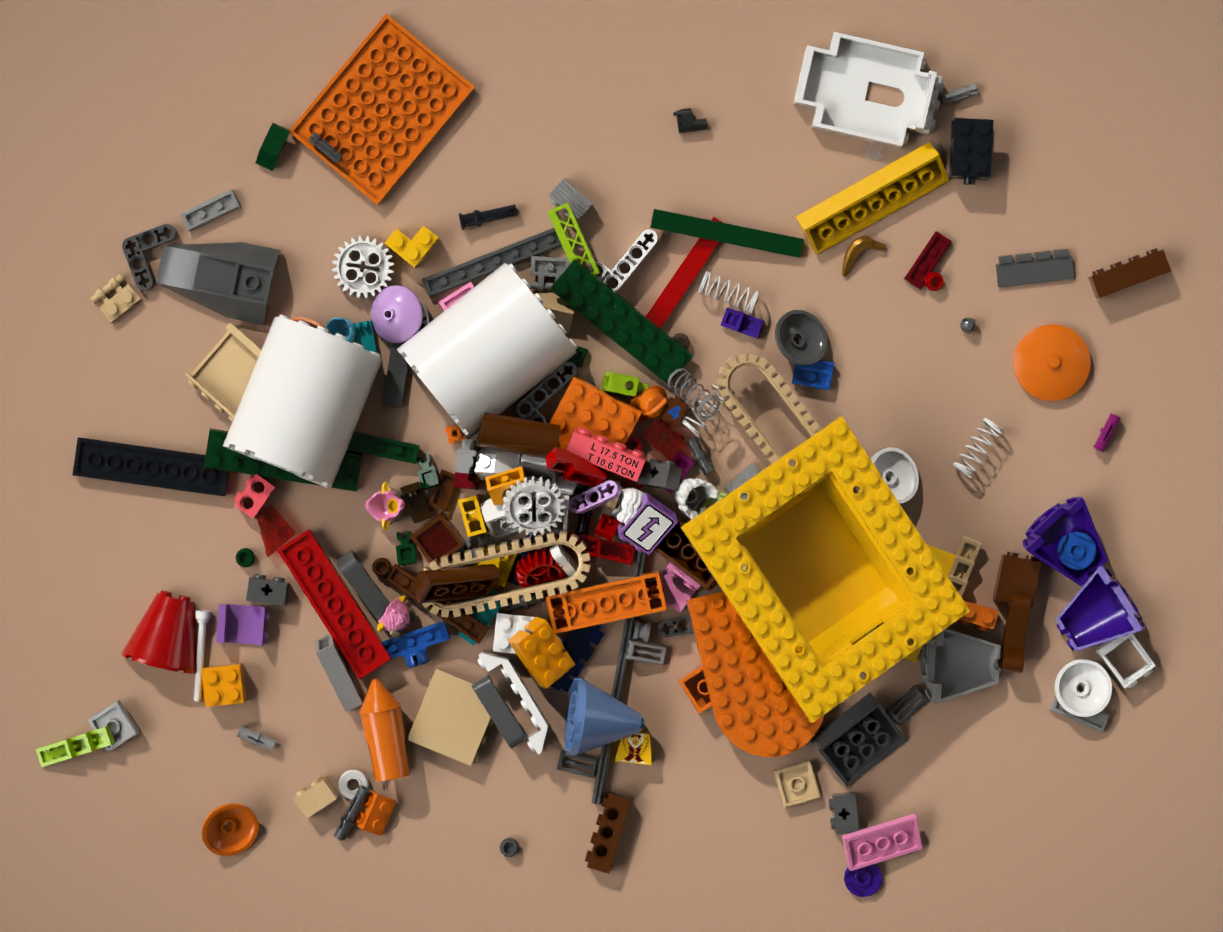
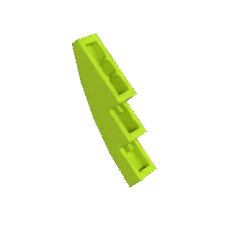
(75, 746)

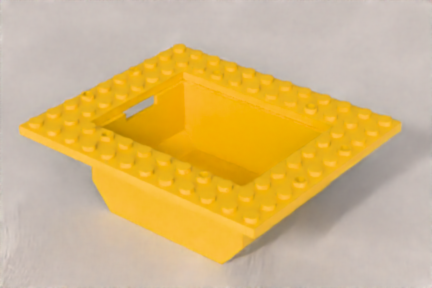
(825, 569)

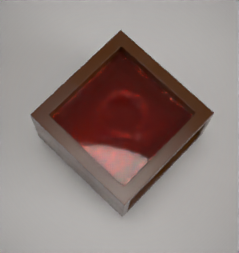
(437, 537)

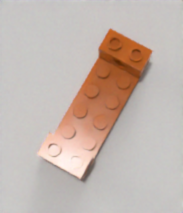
(607, 602)

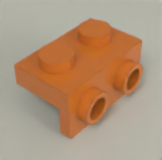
(375, 813)

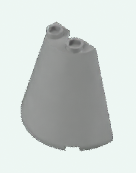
(958, 665)

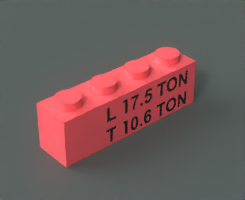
(606, 454)

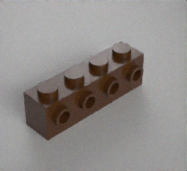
(1129, 274)

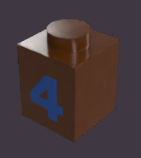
(675, 410)

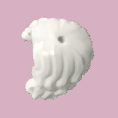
(698, 490)
(628, 504)

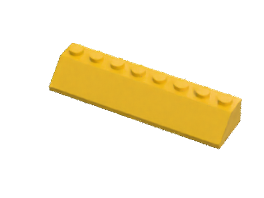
(872, 198)

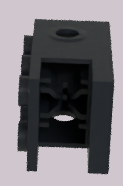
(970, 149)

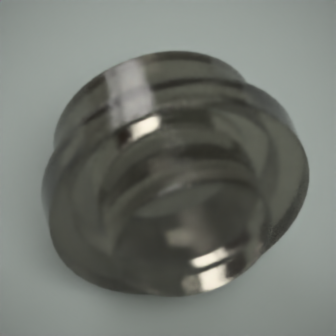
(682, 339)

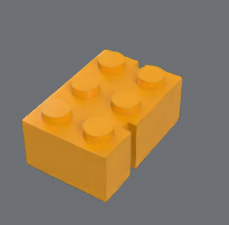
(541, 652)

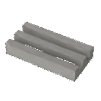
(631, 649)

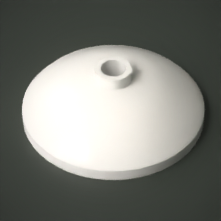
(899, 470)
(1095, 684)

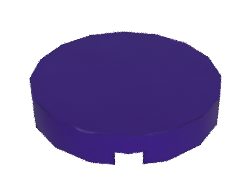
(863, 881)

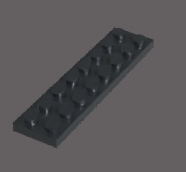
(147, 467)

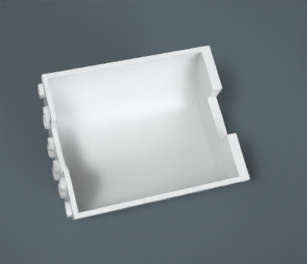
(488, 349)
(303, 400)

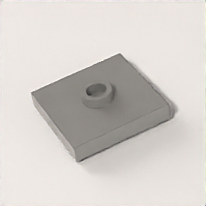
(119, 721)

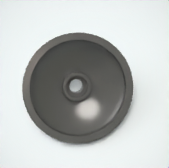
(807, 333)

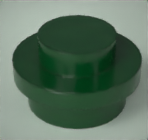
(245, 557)

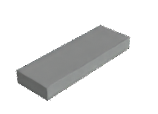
(210, 210)
(1096, 721)

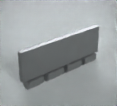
(1034, 271)

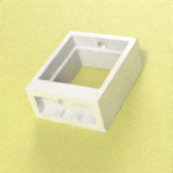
(1131, 680)

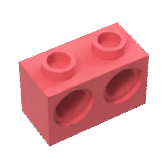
(258, 498)

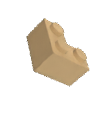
(316, 797)

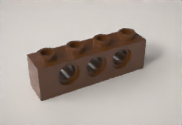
(604, 862)

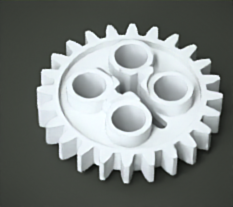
(360, 284)
(552, 505)

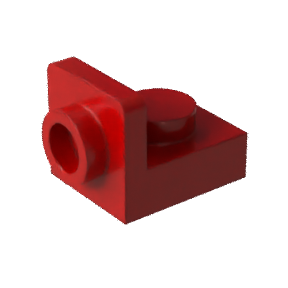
(606, 527)

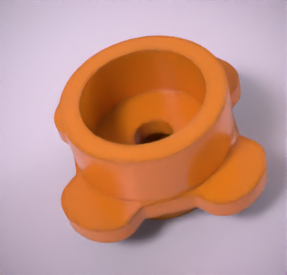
(451, 437)

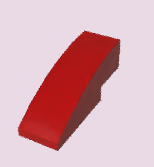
(574, 468)

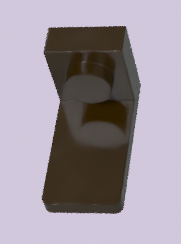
(416, 502)

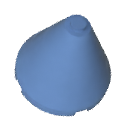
(596, 718)

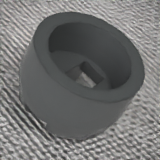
(967, 325)

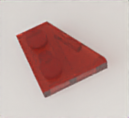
(274, 529)

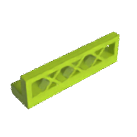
(565, 239)

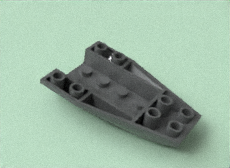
(221, 277)

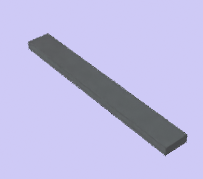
(490, 262)

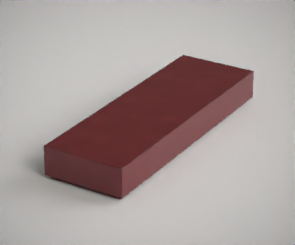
(927, 259)

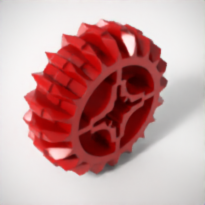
(538, 569)

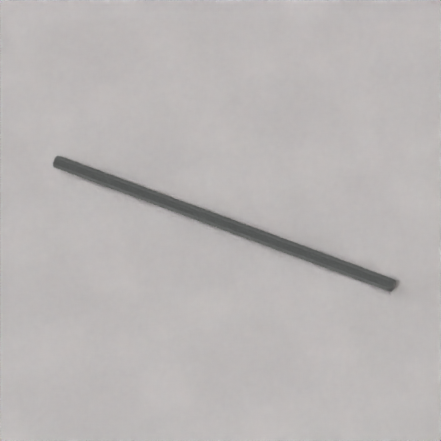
(617, 688)

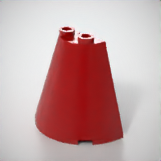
(166, 635)

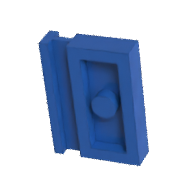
(815, 375)

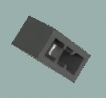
(660, 475)
(256, 593)
(848, 802)

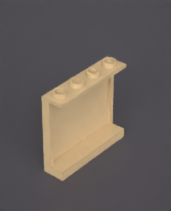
(226, 370)
(451, 719)

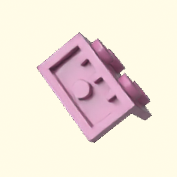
(677, 587)

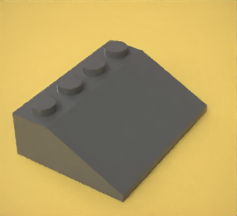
(858, 739)

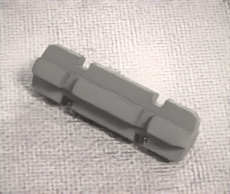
(959, 93)

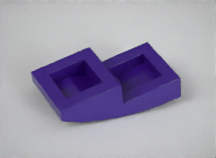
(742, 323)

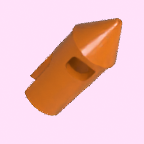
(384, 733)

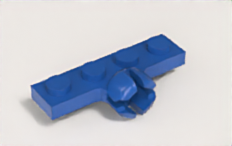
(414, 644)

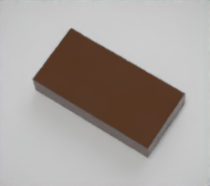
(442, 493)

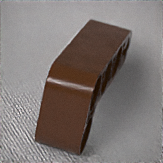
(1015, 633)

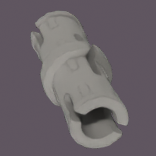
(256, 738)

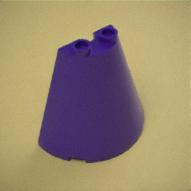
(1056, 523)
(1099, 613)

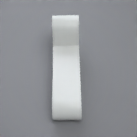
(628, 259)

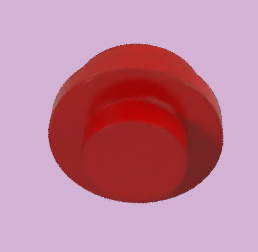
(934, 281)

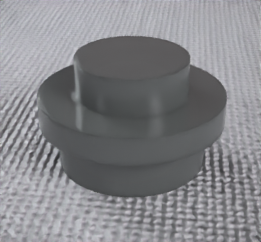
(509, 847)

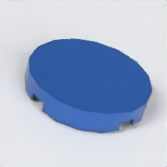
(1076, 550)

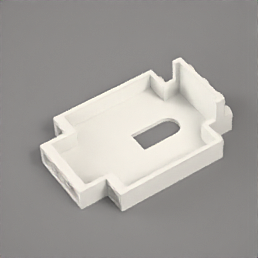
(838, 82)

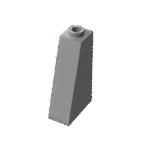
(338, 673)

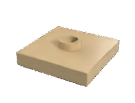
(797, 783)

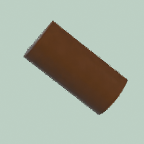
(517, 435)
(680, 552)
(456, 583)

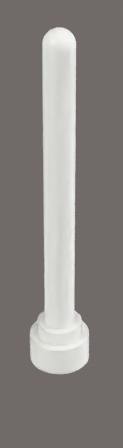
(202, 618)

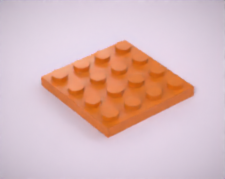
(596, 411)

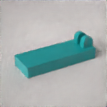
(365, 336)

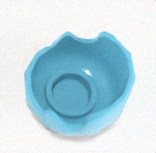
(343, 327)

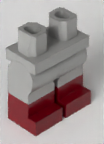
(465, 465)

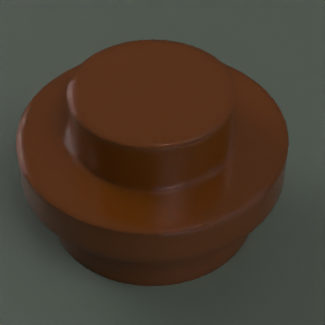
(381, 567)

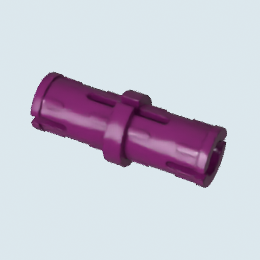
(1106, 435)

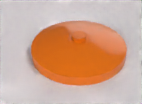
(1051, 362)

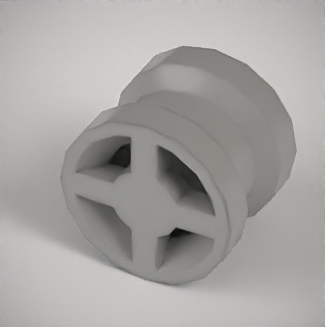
(641, 631)

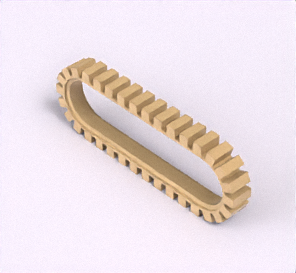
(789, 399)
(514, 594)

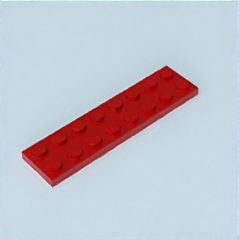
(334, 604)

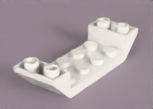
(490, 661)

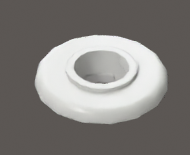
(347, 776)

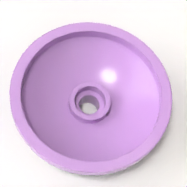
(405, 314)

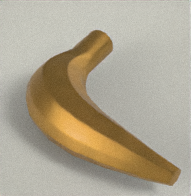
(855, 248)

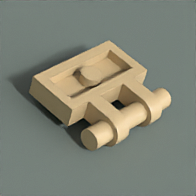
(120, 302)

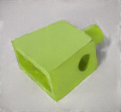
(616, 383)

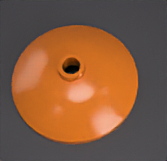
(233, 837)

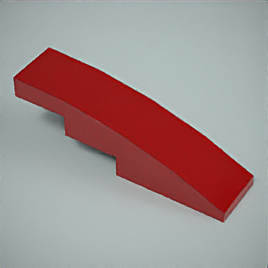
(604, 548)

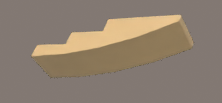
(964, 563)

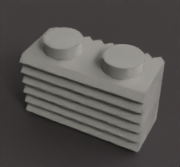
(566, 192)

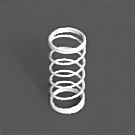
(753, 301)
(687, 423)
(962, 468)

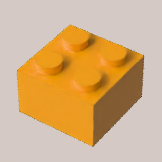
(223, 684)

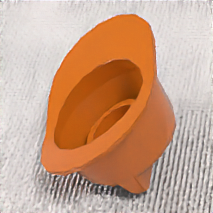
(651, 402)

